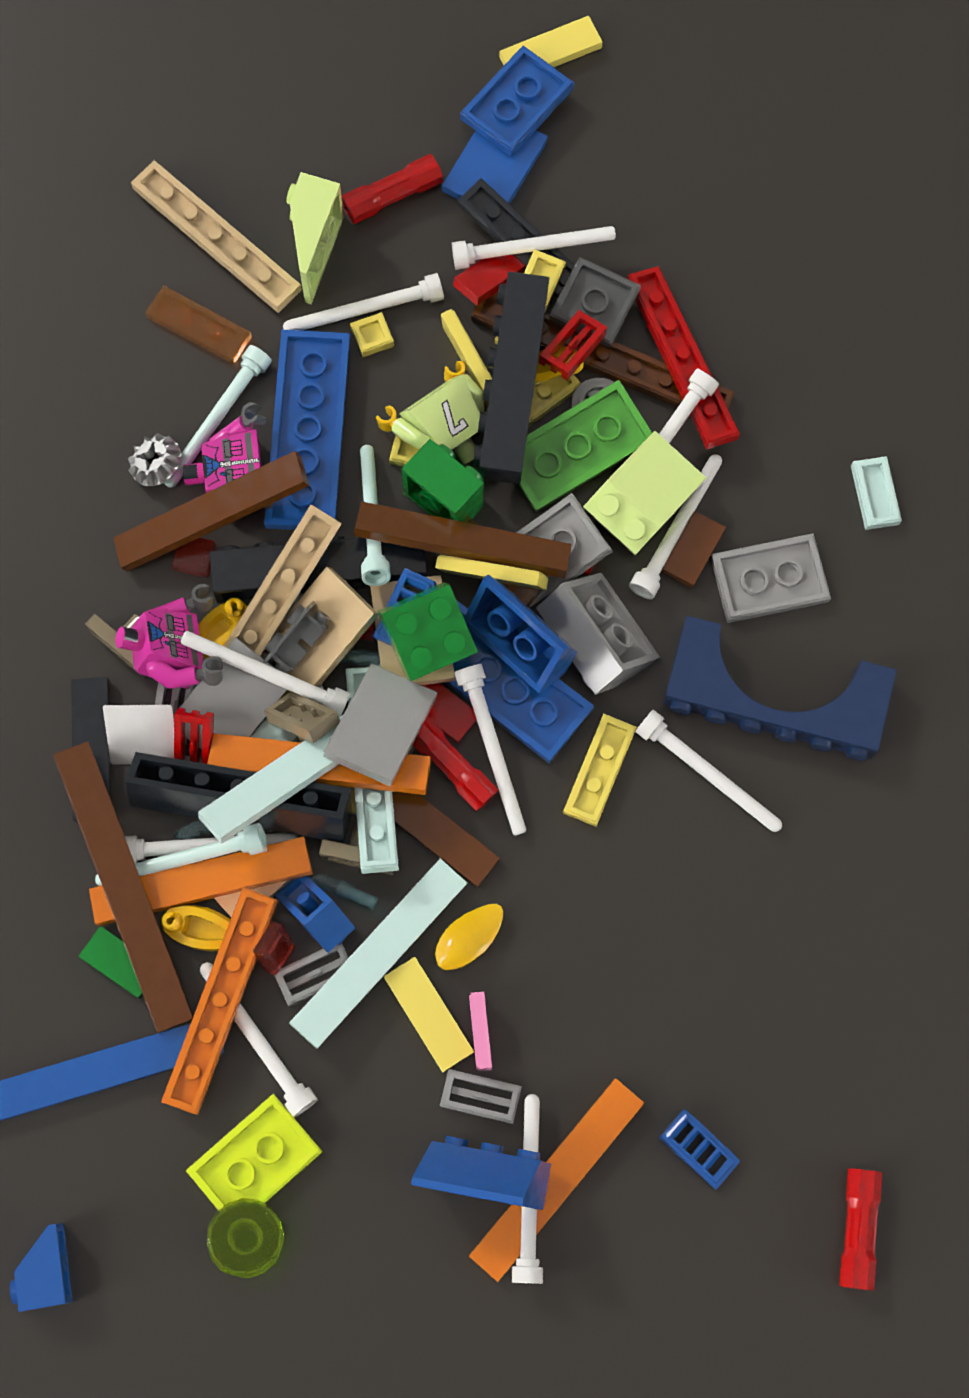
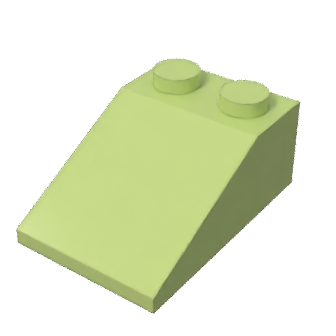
(316, 223)
(644, 493)

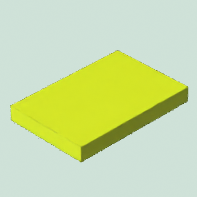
(255, 1156)

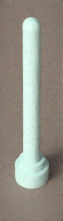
(253, 363)
(375, 567)
(249, 840)

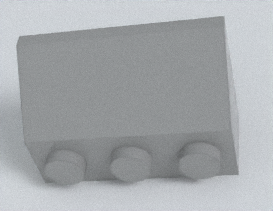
(600, 630)

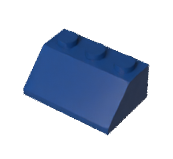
(518, 635)
(484, 1173)

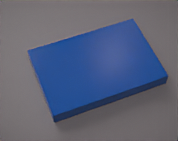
(517, 101)
(494, 166)

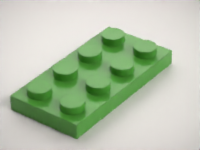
(581, 445)

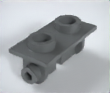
(304, 625)

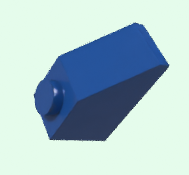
(315, 912)
(43, 1273)

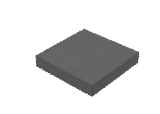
(598, 294)

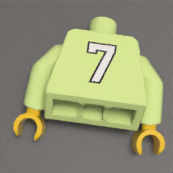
(444, 415)

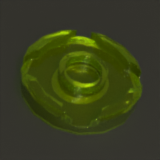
(245, 1238)

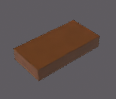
(693, 549)

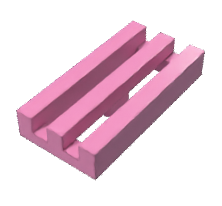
(480, 1031)

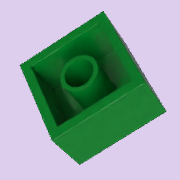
(442, 484)
(427, 631)

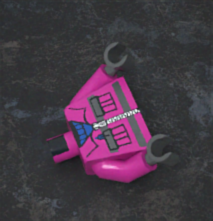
(229, 452)
(158, 646)

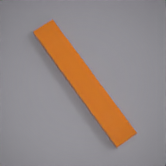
(256, 753)
(215, 878)
(219, 1002)
(568, 1167)

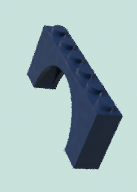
(846, 724)

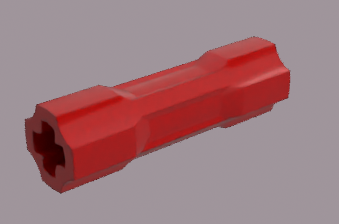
(414, 178)
(468, 781)
(858, 1258)

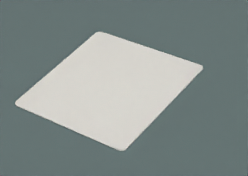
(138, 729)

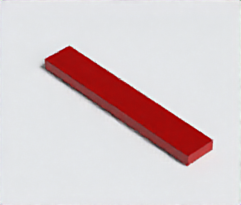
(682, 355)

